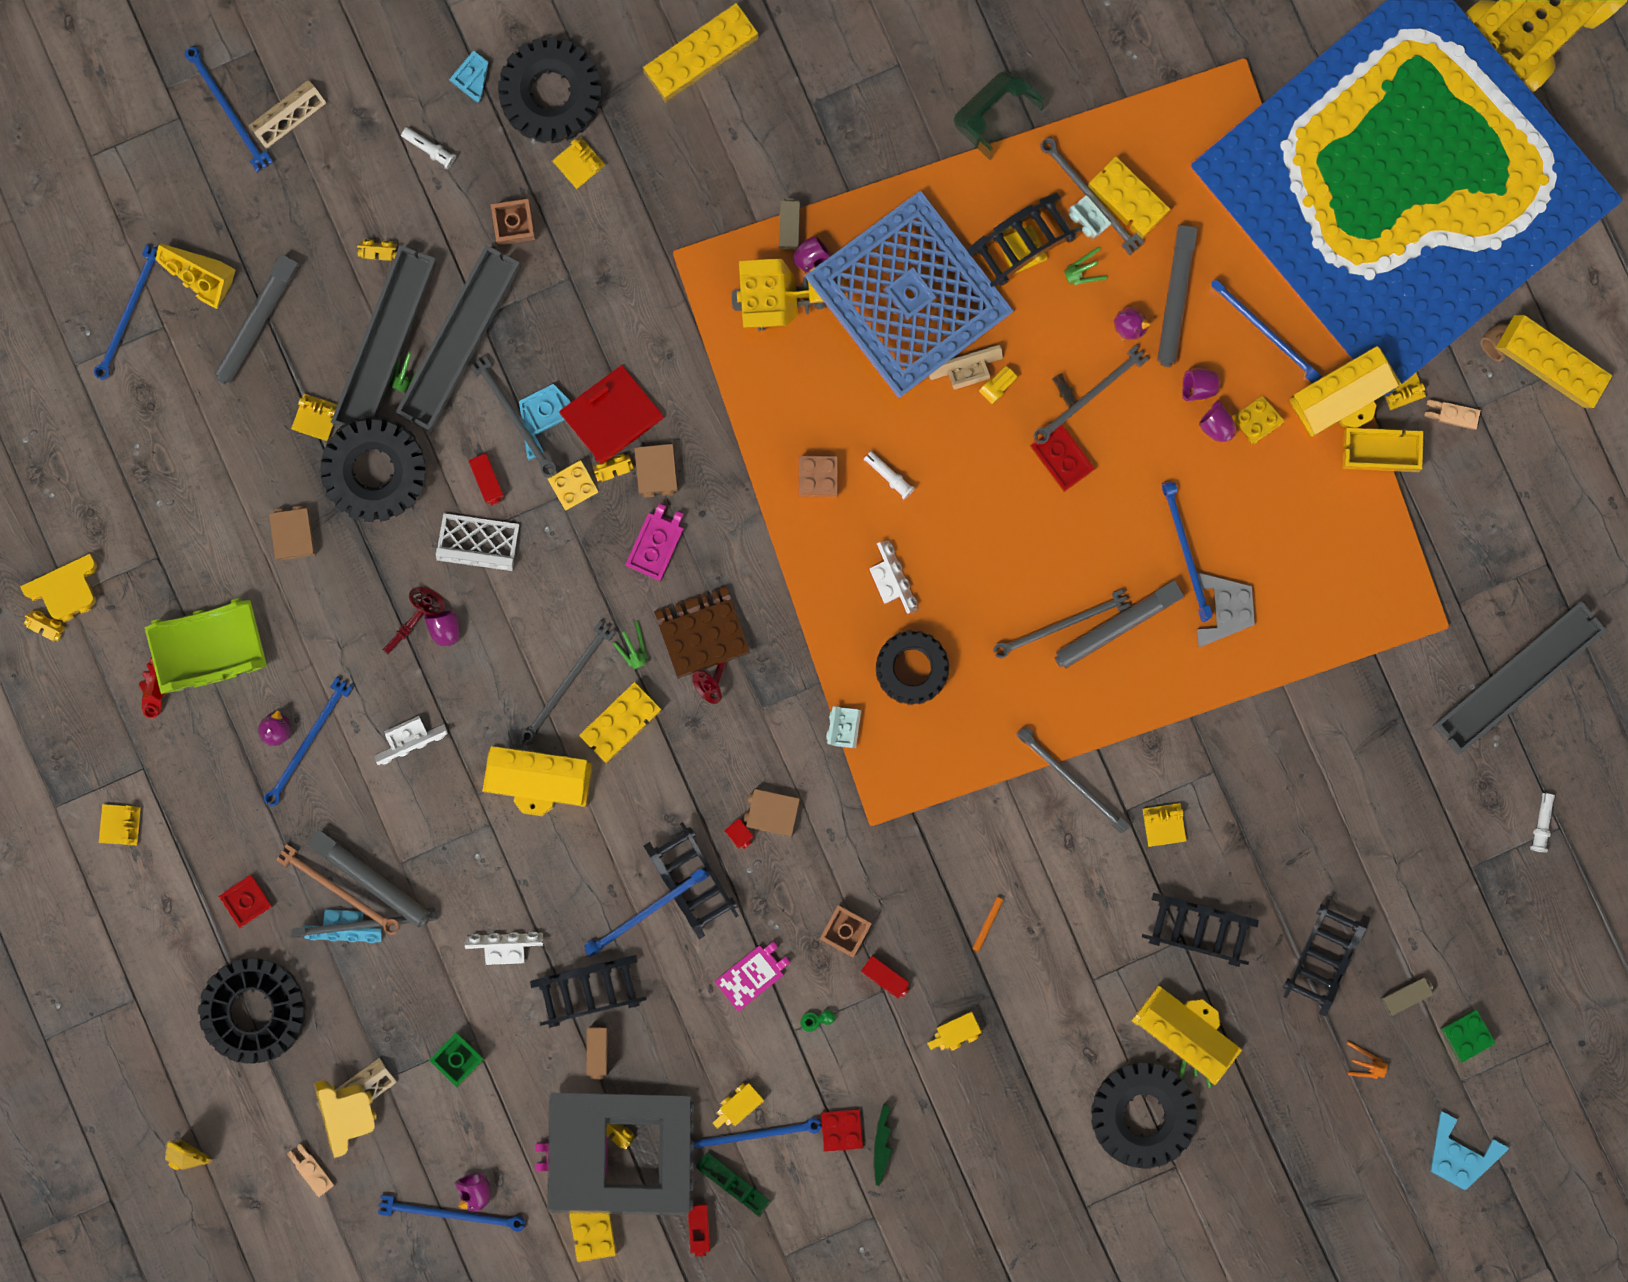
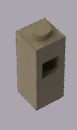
(789, 224)
(1407, 996)

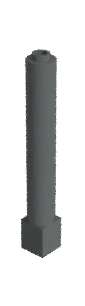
(280, 277)
(1176, 295)
(1119, 625)
(369, 878)

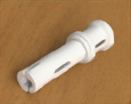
(434, 151)
(896, 480)
(1542, 833)

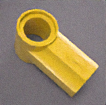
(995, 388)

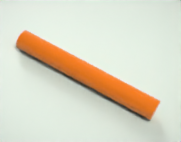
(987, 924)

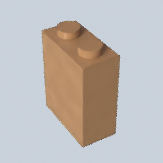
(656, 470)
(292, 533)
(771, 812)
(597, 1052)

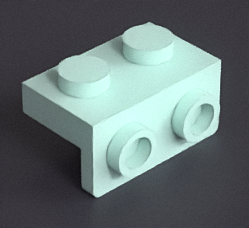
(1089, 217)
(843, 727)

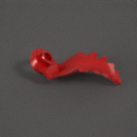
(151, 692)

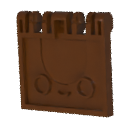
(704, 635)

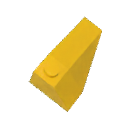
(202, 274)
(184, 1156)

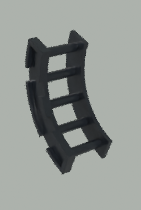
(1015, 222)
(666, 869)
(1203, 914)
(1340, 965)
(584, 975)

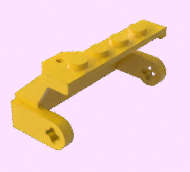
(1346, 394)
(537, 779)
(1188, 1032)

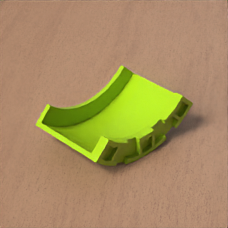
(205, 647)

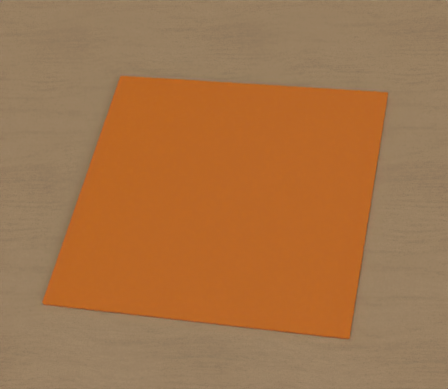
(989, 529)

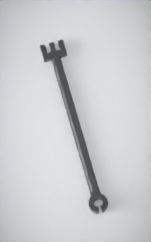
(1129, 241)
(1134, 359)
(483, 369)
(1116, 602)
(568, 680)
(1025, 736)
(302, 931)

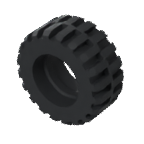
(912, 641)

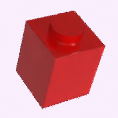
(739, 834)

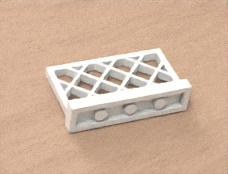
(471, 557)

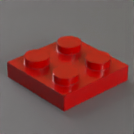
(245, 901)
(841, 1130)

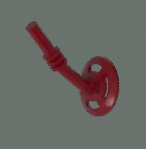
(422, 607)
(709, 684)

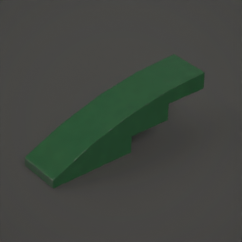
(881, 1153)
(733, 1184)

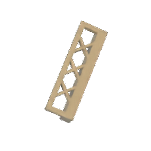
(284, 108)
(370, 1078)

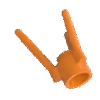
(1377, 1067)

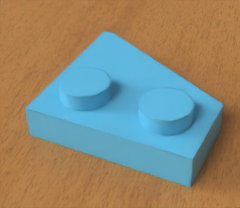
(471, 76)

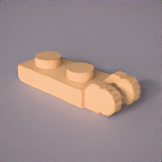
(1454, 414)
(312, 1172)

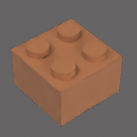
(512, 222)
(817, 476)
(845, 931)

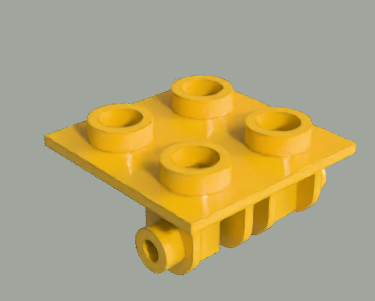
(578, 162)
(1021, 250)
(1408, 392)
(314, 417)
(1258, 420)
(573, 485)
(119, 824)
(1164, 825)

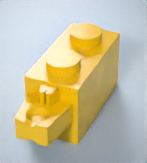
(955, 1032)
(739, 1106)

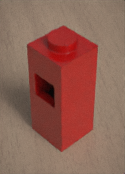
(486, 479)
(885, 978)
(699, 1230)

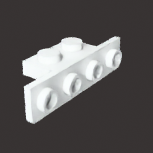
(891, 579)
(408, 737)
(504, 947)

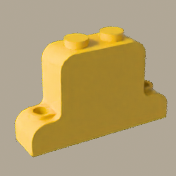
(65, 589)
(344, 1114)

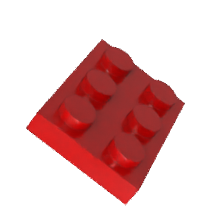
(1063, 458)

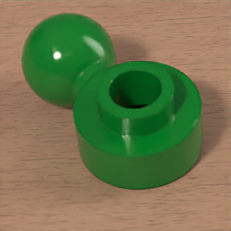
(827, 1017)

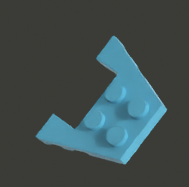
(541, 412)
(1457, 1162)

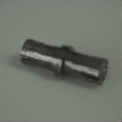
(1064, 389)

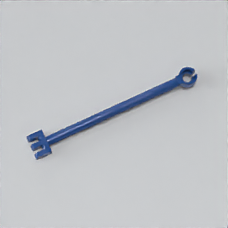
(258, 157)
(127, 313)
(1312, 375)
(1169, 489)
(339, 690)
(594, 947)
(757, 1134)
(390, 1205)

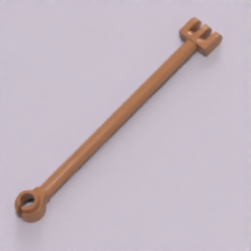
(290, 858)

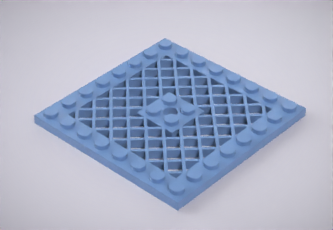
(855, 322)

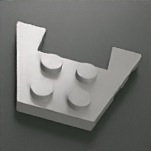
(1232, 608)

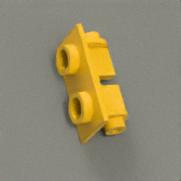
(370, 248)
(619, 463)
(37, 620)
(623, 1135)

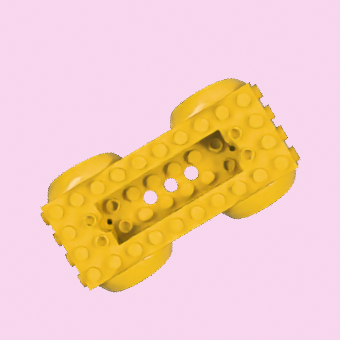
(1532, 52)

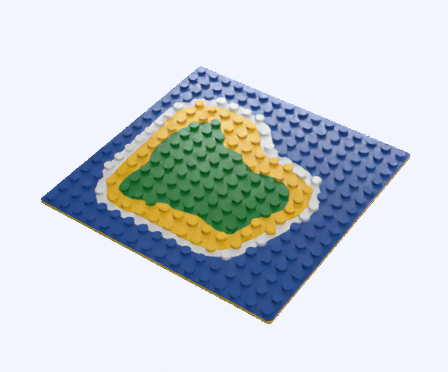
(1406, 182)

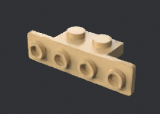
(968, 368)

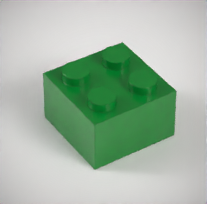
(1467, 1036)
(457, 1059)

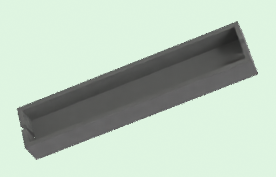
(385, 336)
(458, 339)
(1519, 678)

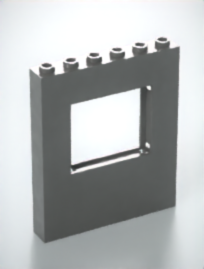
(579, 1154)

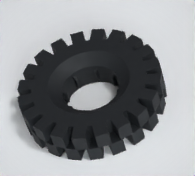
(542, 58)
(372, 502)
(286, 1011)
(1178, 1123)

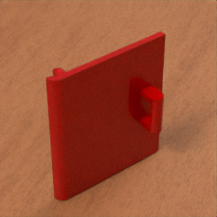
(611, 415)

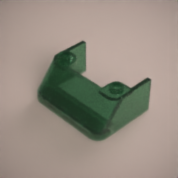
(969, 117)

